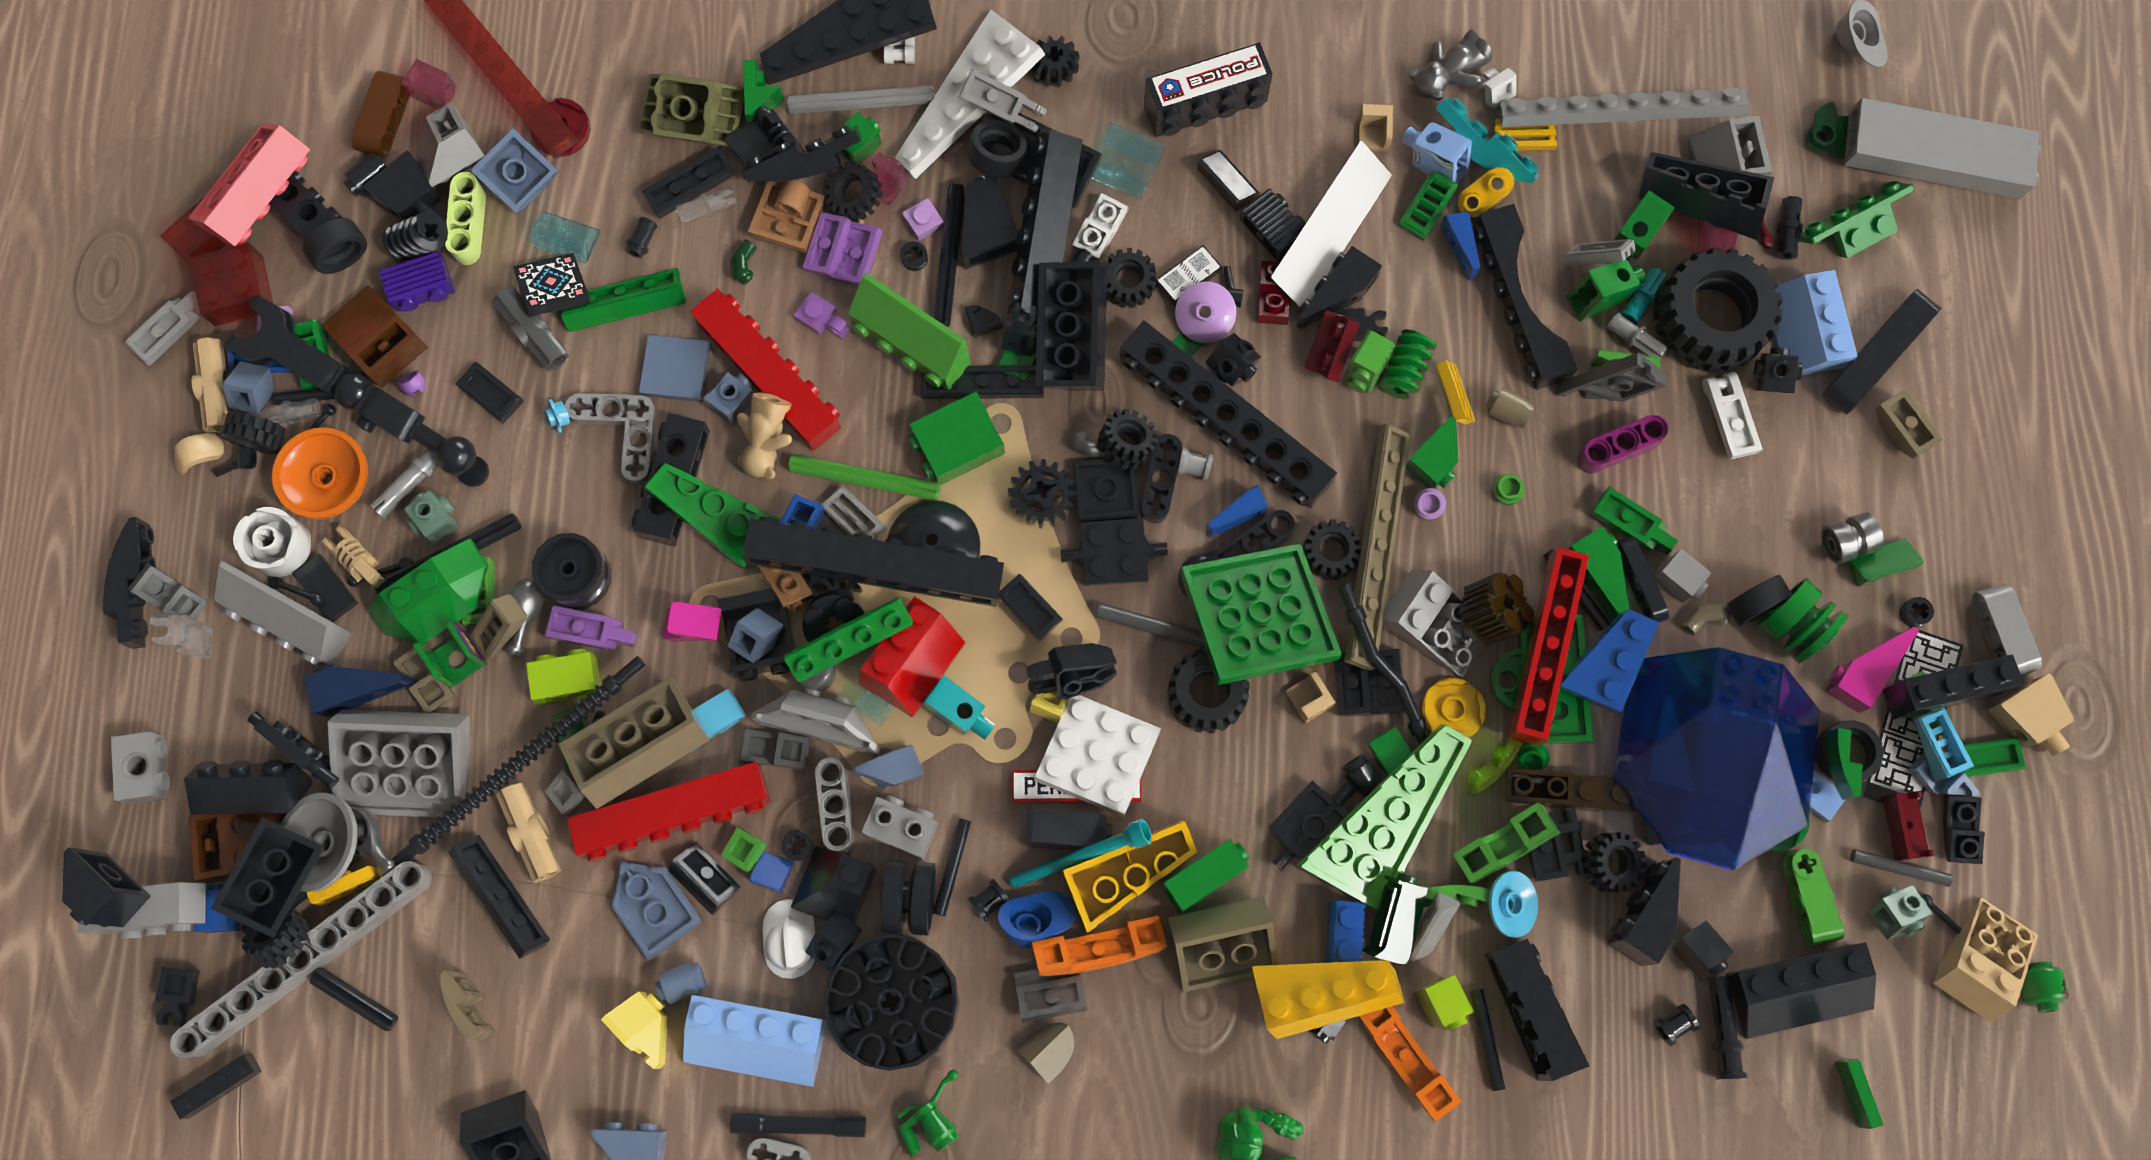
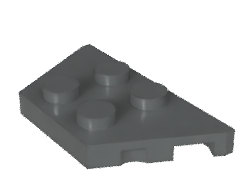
(1616, 381)

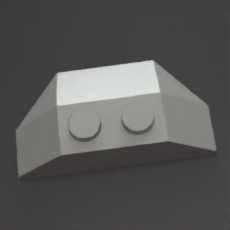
(818, 718)

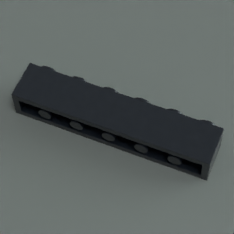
(1044, 213)

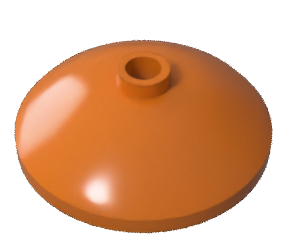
(305, 464)

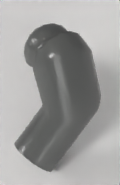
(1082, 445)

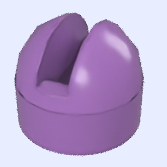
(412, 382)

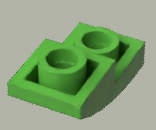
(1468, 895)

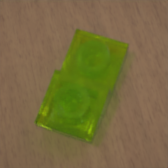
(1487, 773)

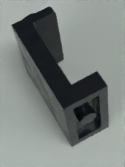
(739, 606)

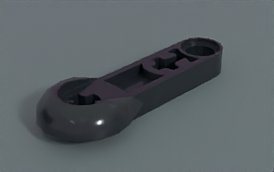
(1239, 545)

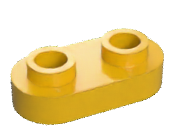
(1485, 192)

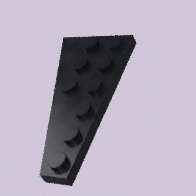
(844, 32)

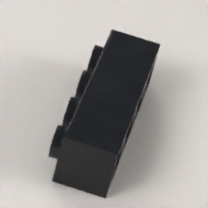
(215, 1086)

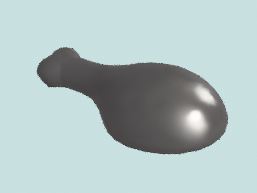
(531, 601)
(370, 840)

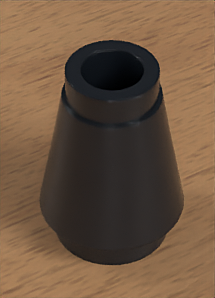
(1361, 775)

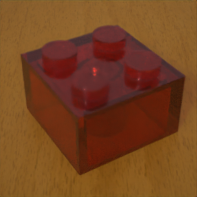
(228, 282)

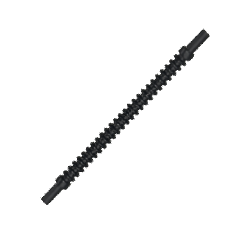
(610, 685)

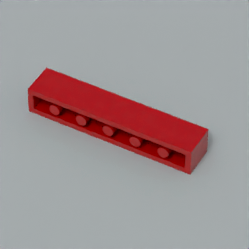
(765, 368)
(1548, 646)
(668, 811)

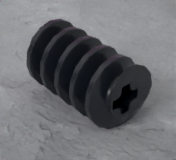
(415, 236)

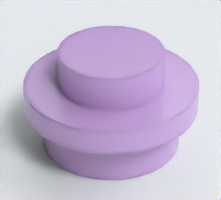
(1430, 503)

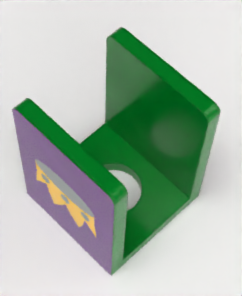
(438, 660)

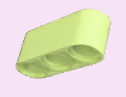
(459, 207)

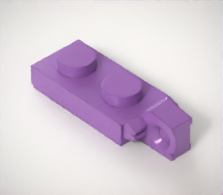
(587, 629)

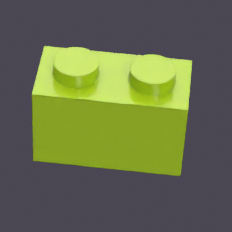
(563, 677)
(1445, 1003)

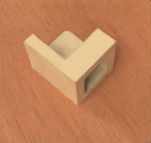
(1376, 126)
(1310, 697)

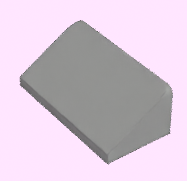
(1433, 925)

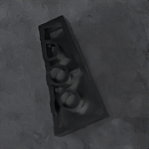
(1710, 192)

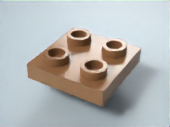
(787, 215)

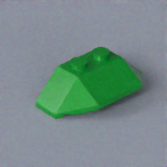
(432, 595)

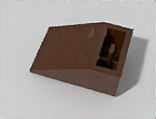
(374, 336)
(219, 841)

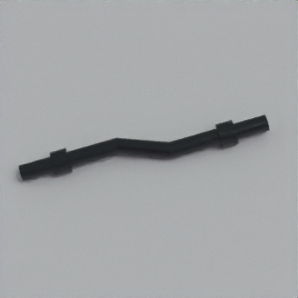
(1356, 615)

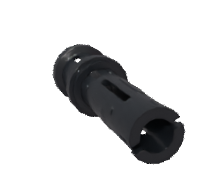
(1727, 1044)

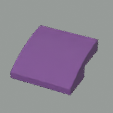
(842, 249)

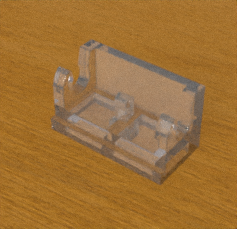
(185, 633)

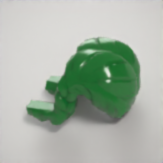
(1241, 1137)

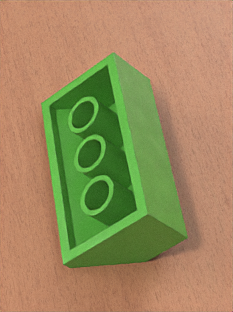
(908, 333)

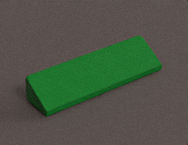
(627, 300)

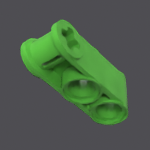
(1812, 898)

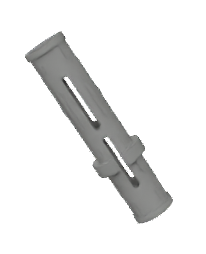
(405, 483)

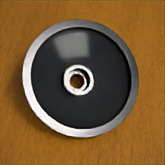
(938, 519)

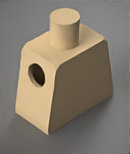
(2035, 714)

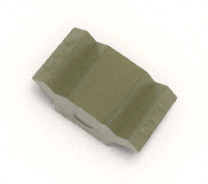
(690, 109)

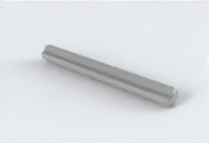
(860, 99)

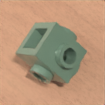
(431, 516)
(1900, 912)

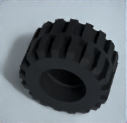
(1194, 714)

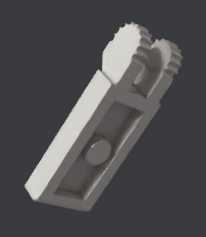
(999, 100)

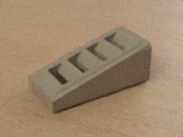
(499, 623)

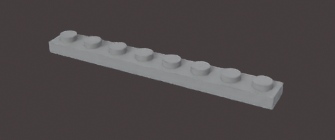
(1620, 108)

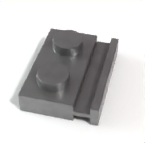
(1049, 995)

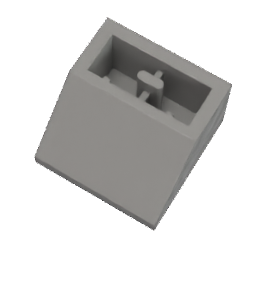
(446, 145)
(1733, 145)

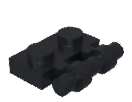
(1549, 859)

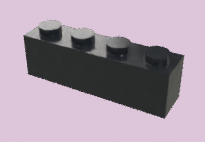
(1952, 686)

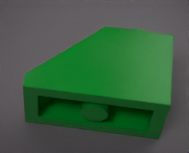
(1437, 457)

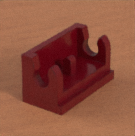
(1906, 826)

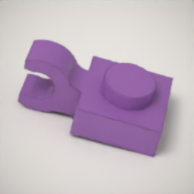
(819, 314)

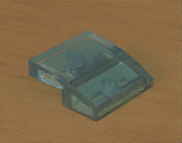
(1127, 160)

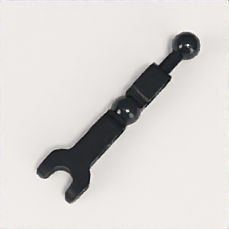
(352, 390)

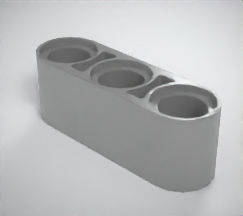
(2006, 627)
(835, 789)

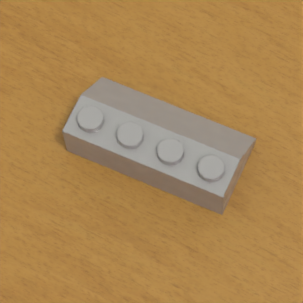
(279, 615)

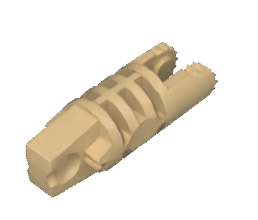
(354, 557)

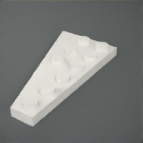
(995, 51)

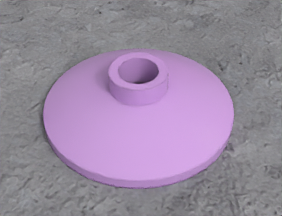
(1210, 328)

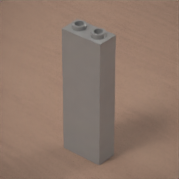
(1942, 148)

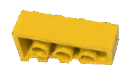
(1117, 877)
(1321, 994)

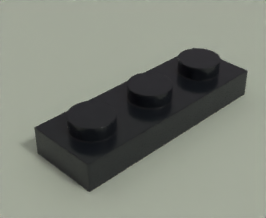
(689, 182)

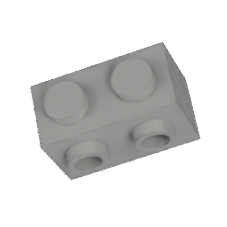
(900, 827)

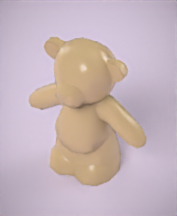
(763, 433)

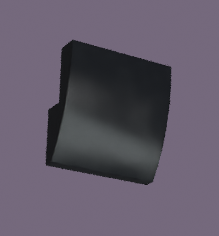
(1366, 691)

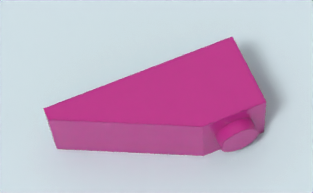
(1865, 677)

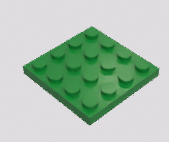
(1259, 614)

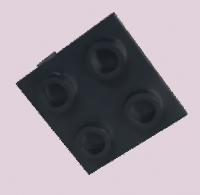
(759, 136)

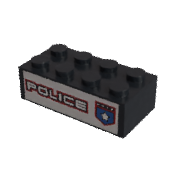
(1207, 90)

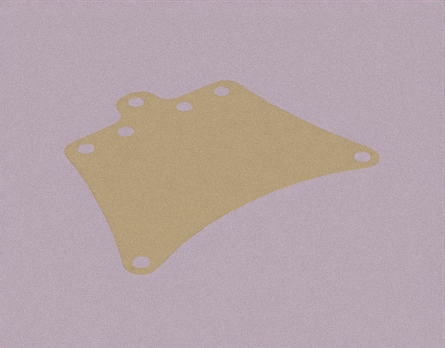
(991, 634)

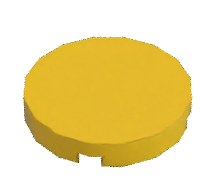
(1455, 705)

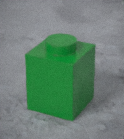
(870, 138)

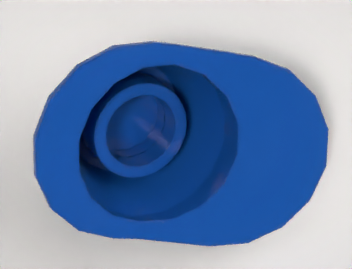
(1036, 917)

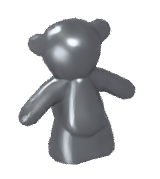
(1453, 67)

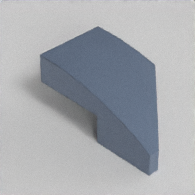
(892, 768)
(1954, 785)

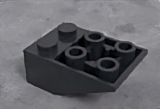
(1652, 916)

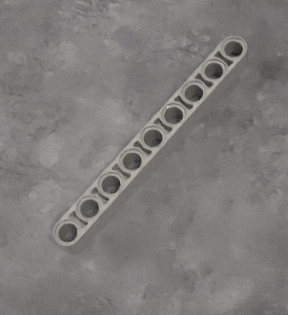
(291, 974)

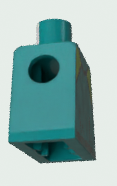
(944, 703)

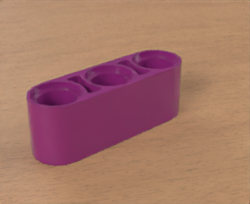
(1632, 434)

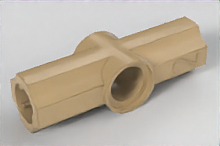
(208, 383)
(528, 832)

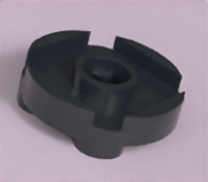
(827, 606)

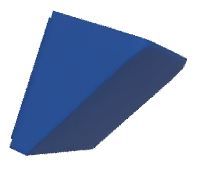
(771, 872)

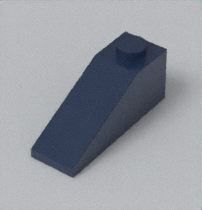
(344, 688)

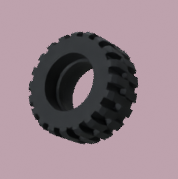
(1744, 284)

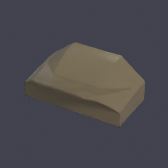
(1907, 424)

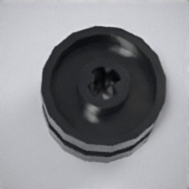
(573, 554)
(904, 897)

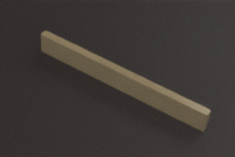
(1379, 538)

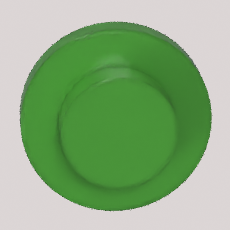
(1508, 489)

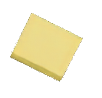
(1048, 706)

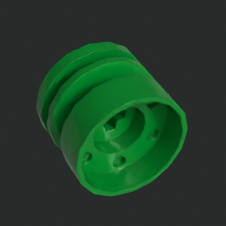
(1803, 621)

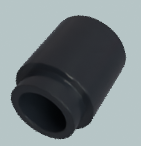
(363, 173)

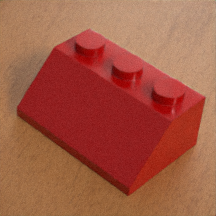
(913, 660)

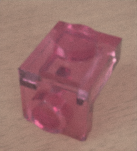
(891, 176)

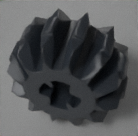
(1066, 62)

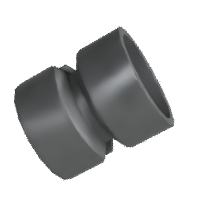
(1857, 536)

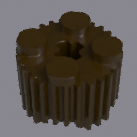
(1496, 607)

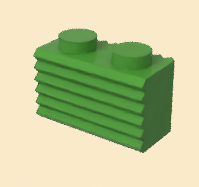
(1368, 362)

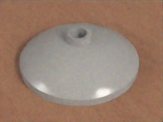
(332, 824)

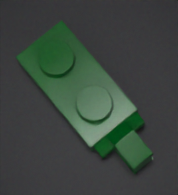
(1633, 520)

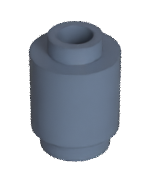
(680, 982)

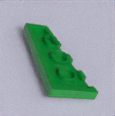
(707, 510)

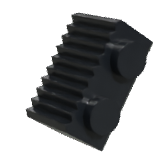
(1272, 223)

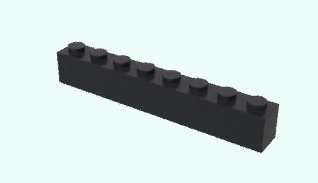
(873, 561)

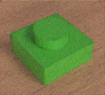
(743, 849)

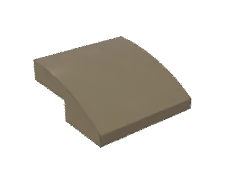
(460, 999)

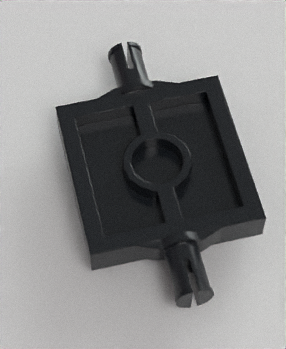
(1114, 552)
(292, 745)
(1308, 821)

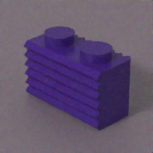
(417, 281)

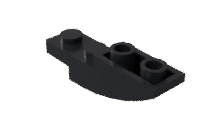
(792, 163)
(127, 560)

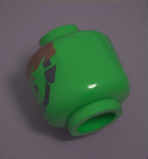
(2044, 987)

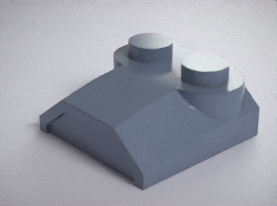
(514, 171)

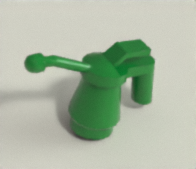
(936, 1126)

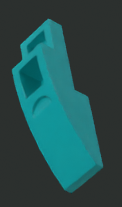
(1489, 153)

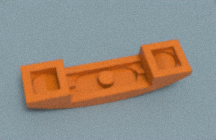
(1100, 949)
(1410, 1062)

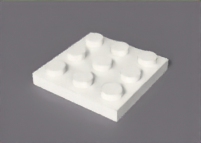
(1097, 754)

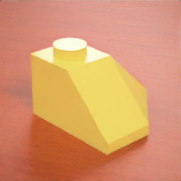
(641, 1026)

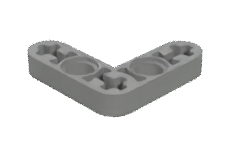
(632, 423)

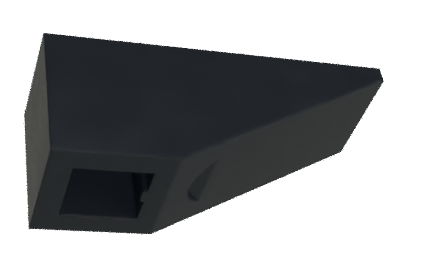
(1346, 285)

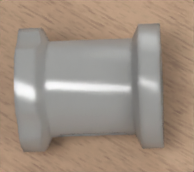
(1195, 464)

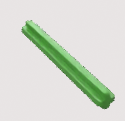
(864, 477)

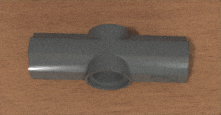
(532, 330)

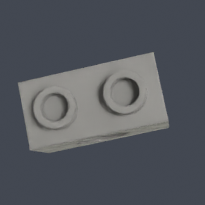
(127, 756)

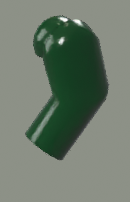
(739, 264)

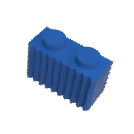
(1344, 931)

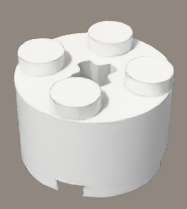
(267, 525)

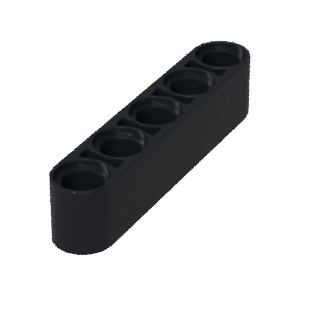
(1881, 351)

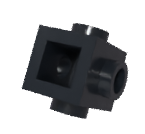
(1234, 360)
(1789, 373)

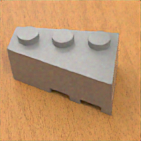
(169, 907)

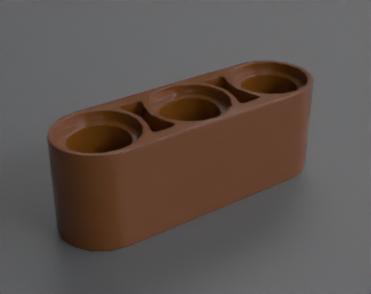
(380, 114)

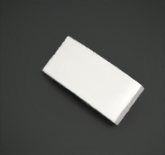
(1101, 225)

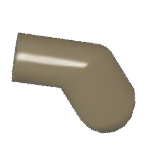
(1706, 613)

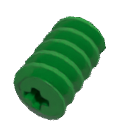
(1405, 363)

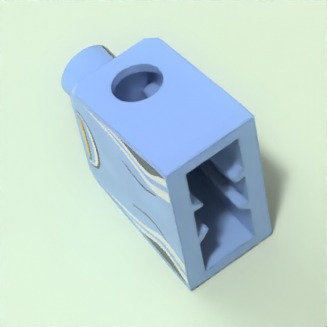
(1439, 151)

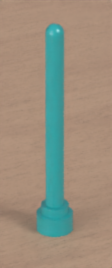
(1136, 834)

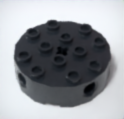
(862, 986)

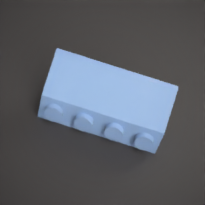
(753, 1040)

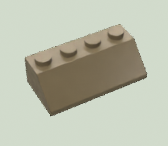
(633, 742)

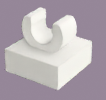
(1499, 86)

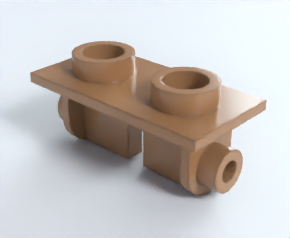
(788, 587)

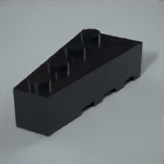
(1536, 1011)

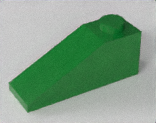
(1604, 571)

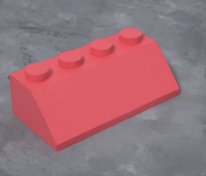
(250, 184)

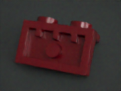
(1332, 345)

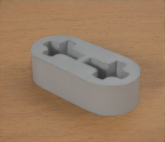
(778, 1147)

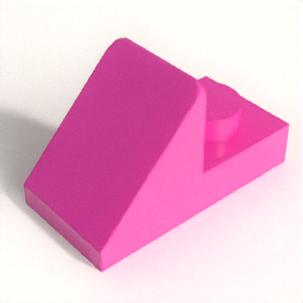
(691, 623)

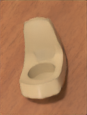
(196, 450)

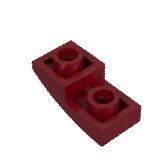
(1272, 299)

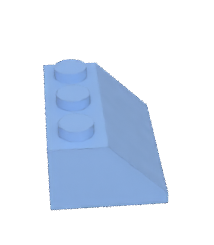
(1815, 323)

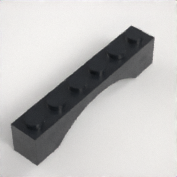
(1545, 353)

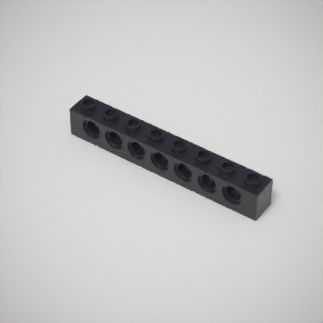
(1149, 341)

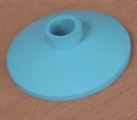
(1513, 904)

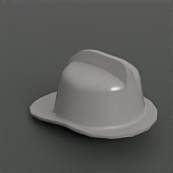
(1862, 35)

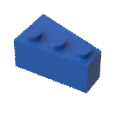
(1612, 662)

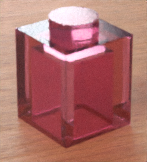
(429, 84)

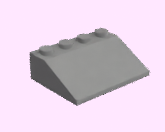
(400, 760)

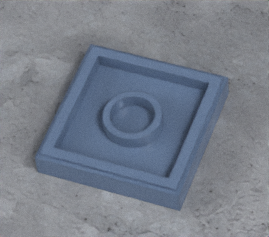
(674, 368)

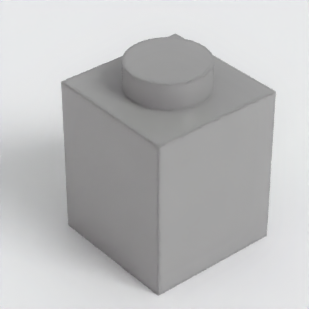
(1683, 576)

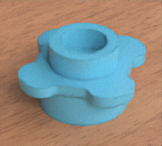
(556, 415)

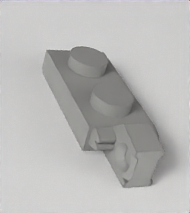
(164, 328)

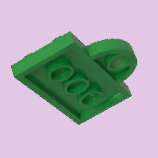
(1572, 715)

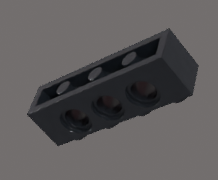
(302, 207)
(676, 431)

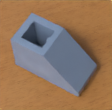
(631, 1144)

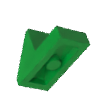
(756, 93)

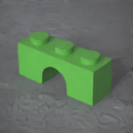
(1507, 844)

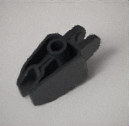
(1072, 670)

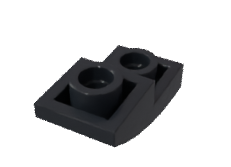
(1961, 829)

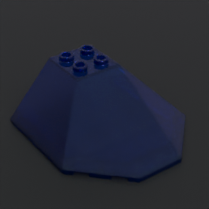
(1718, 753)

